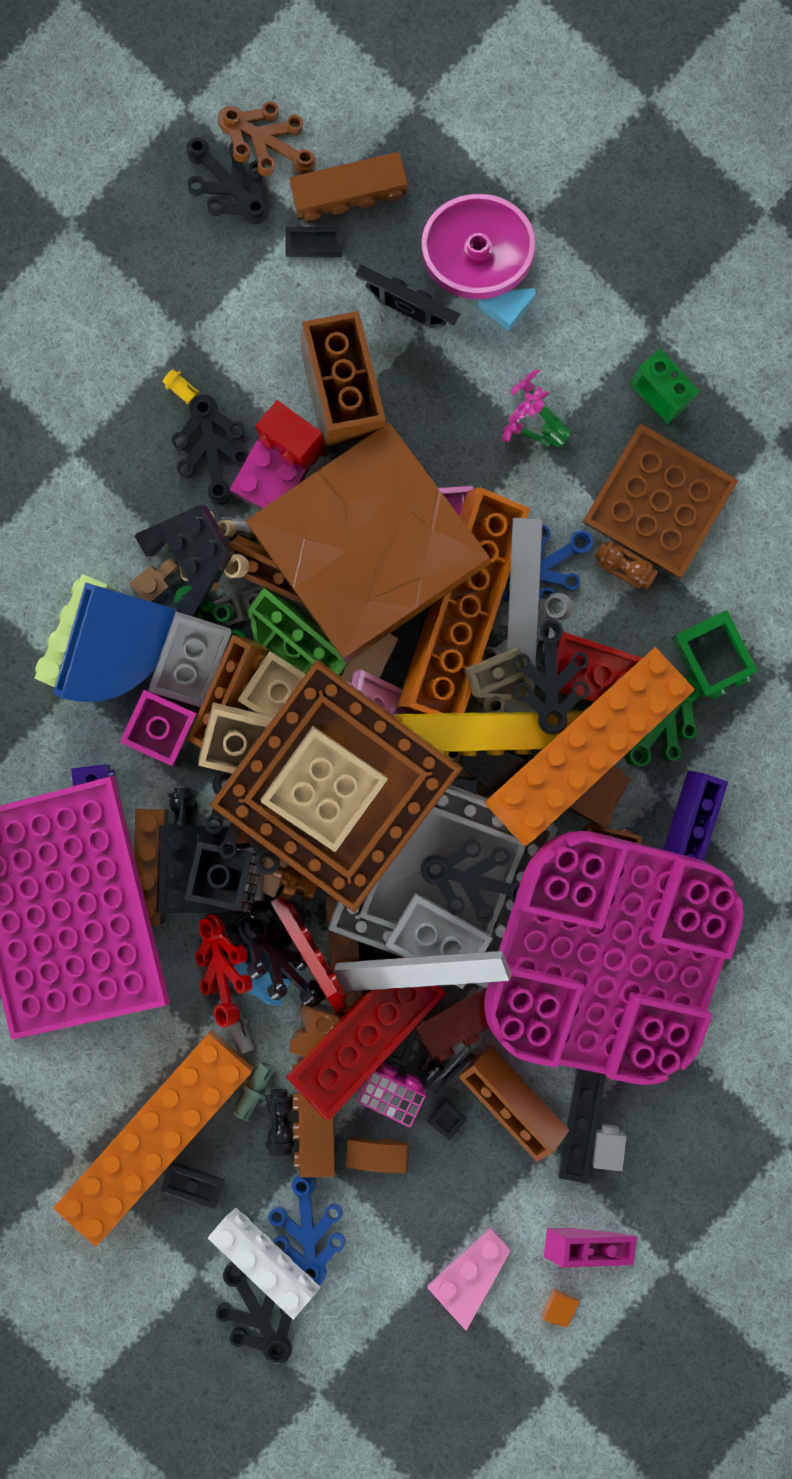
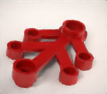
(213, 936)

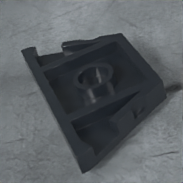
(399, 297)

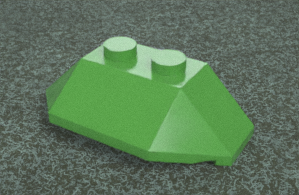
(291, 633)

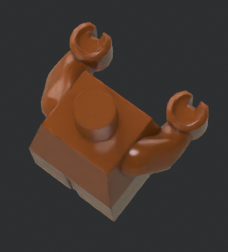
(294, 883)

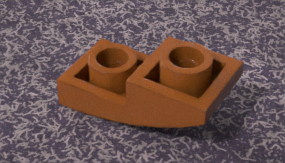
(377, 1156)

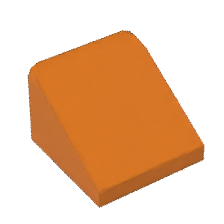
(559, 1308)

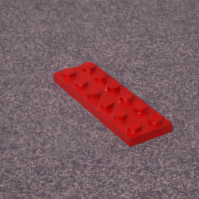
(360, 1044)

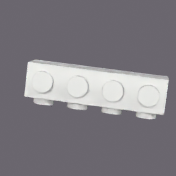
(264, 1263)

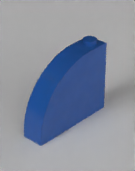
(111, 645)

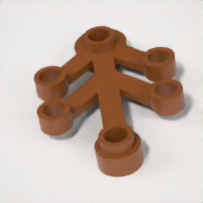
(264, 137)

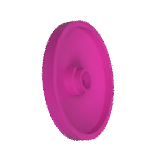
(478, 246)

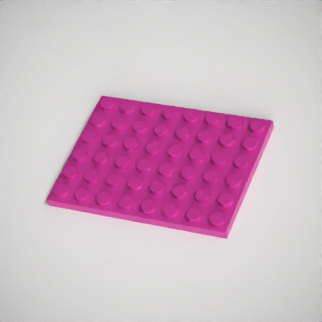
(73, 913)

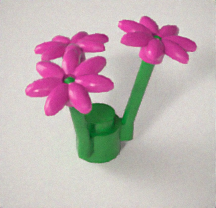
(553, 430)

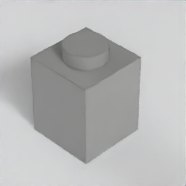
(609, 1148)

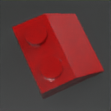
(291, 435)

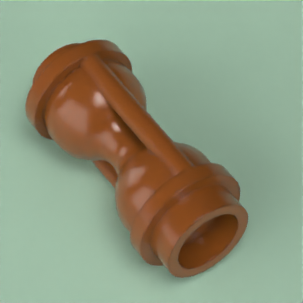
(637, 572)

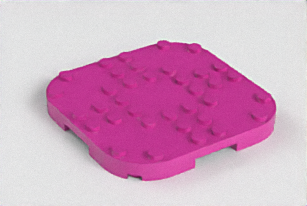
(613, 957)

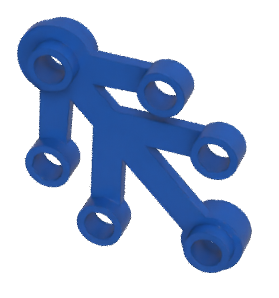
(557, 557)
(308, 1234)

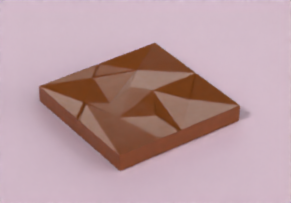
(368, 542)
(415, 783)

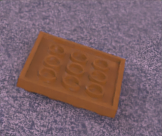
(660, 501)

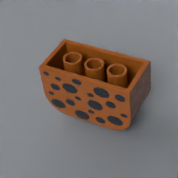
(341, 378)

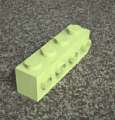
(49, 665)

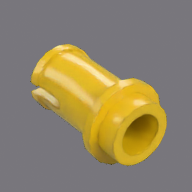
(180, 386)

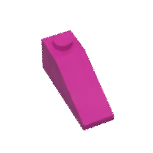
(588, 1248)

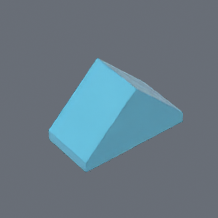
(508, 307)

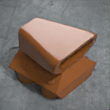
(602, 797)
(317, 1023)

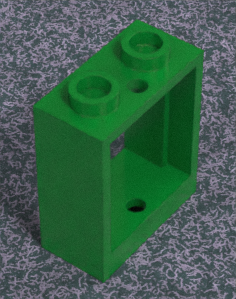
(660, 390)
(718, 689)

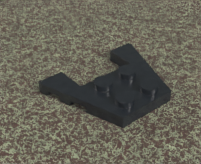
(198, 549)

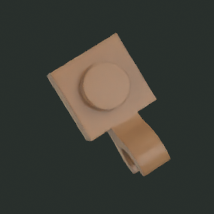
(152, 583)

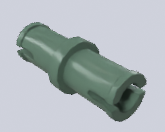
(254, 1091)

